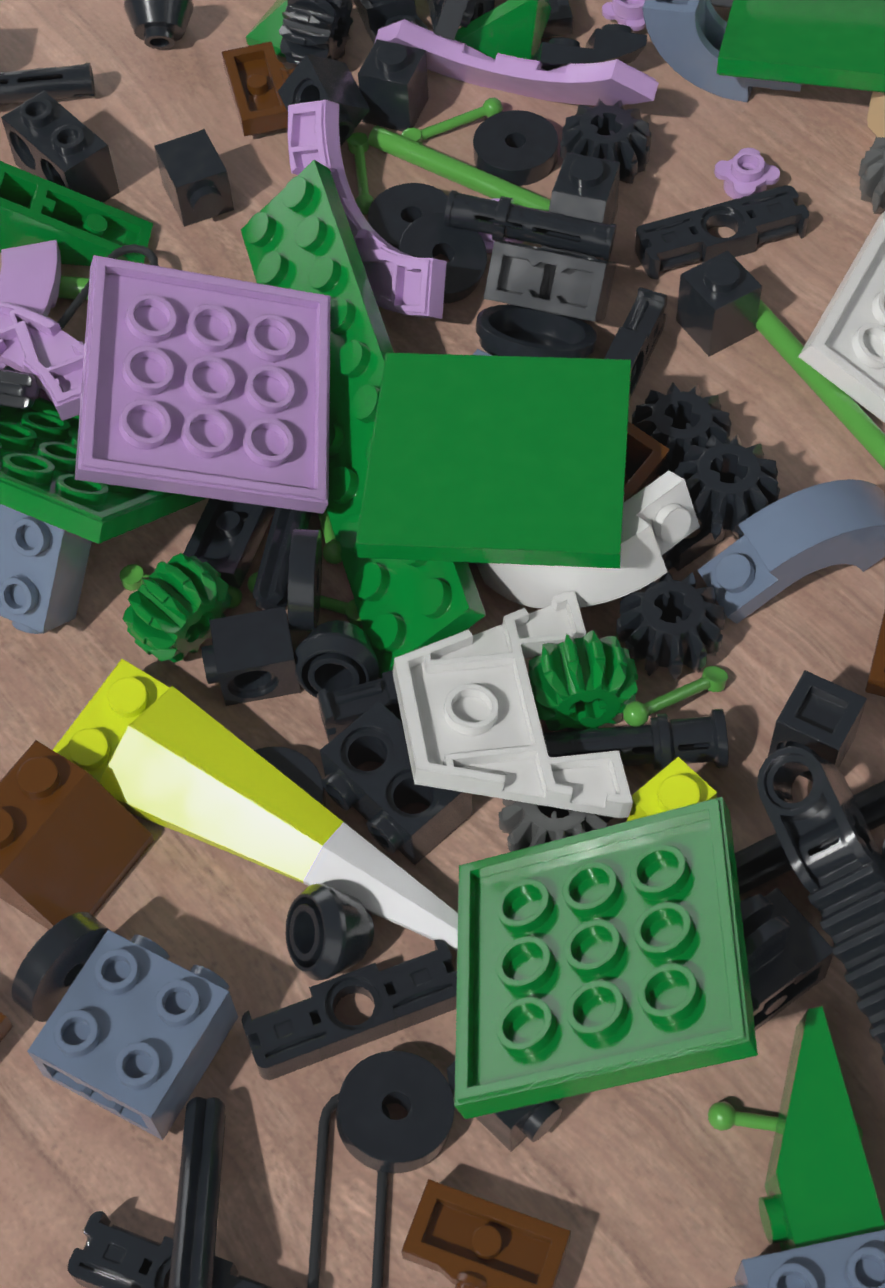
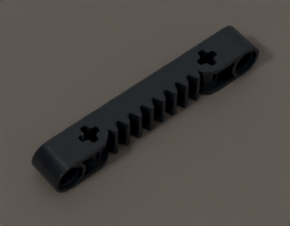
(837, 865)

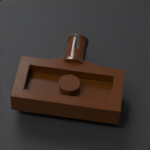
(254, 84)
(483, 1242)

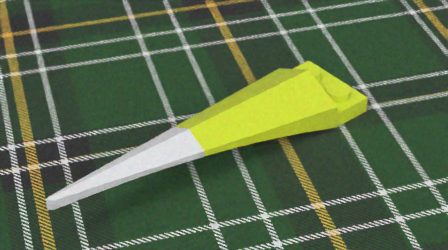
(199, 779)

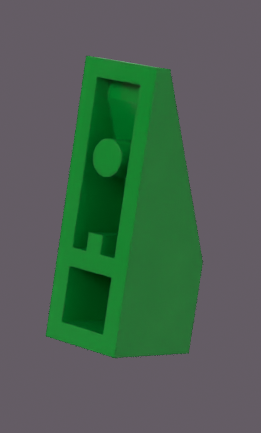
(44, 211)
(817, 1163)

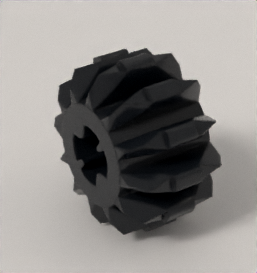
(315, 29)
(610, 135)
(681, 421)
(728, 483)
(671, 624)

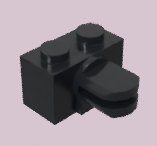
(782, 954)

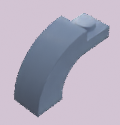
(690, 39)
(796, 537)

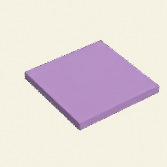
(205, 387)

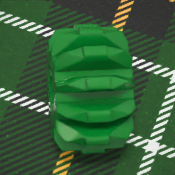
(174, 607)
(582, 682)

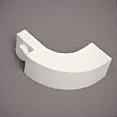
(650, 527)

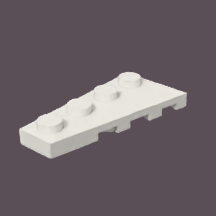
(851, 333)

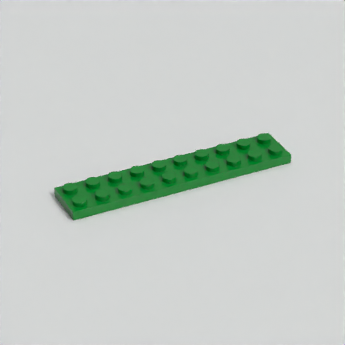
(309, 247)

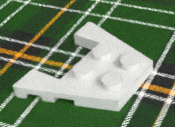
(477, 722)

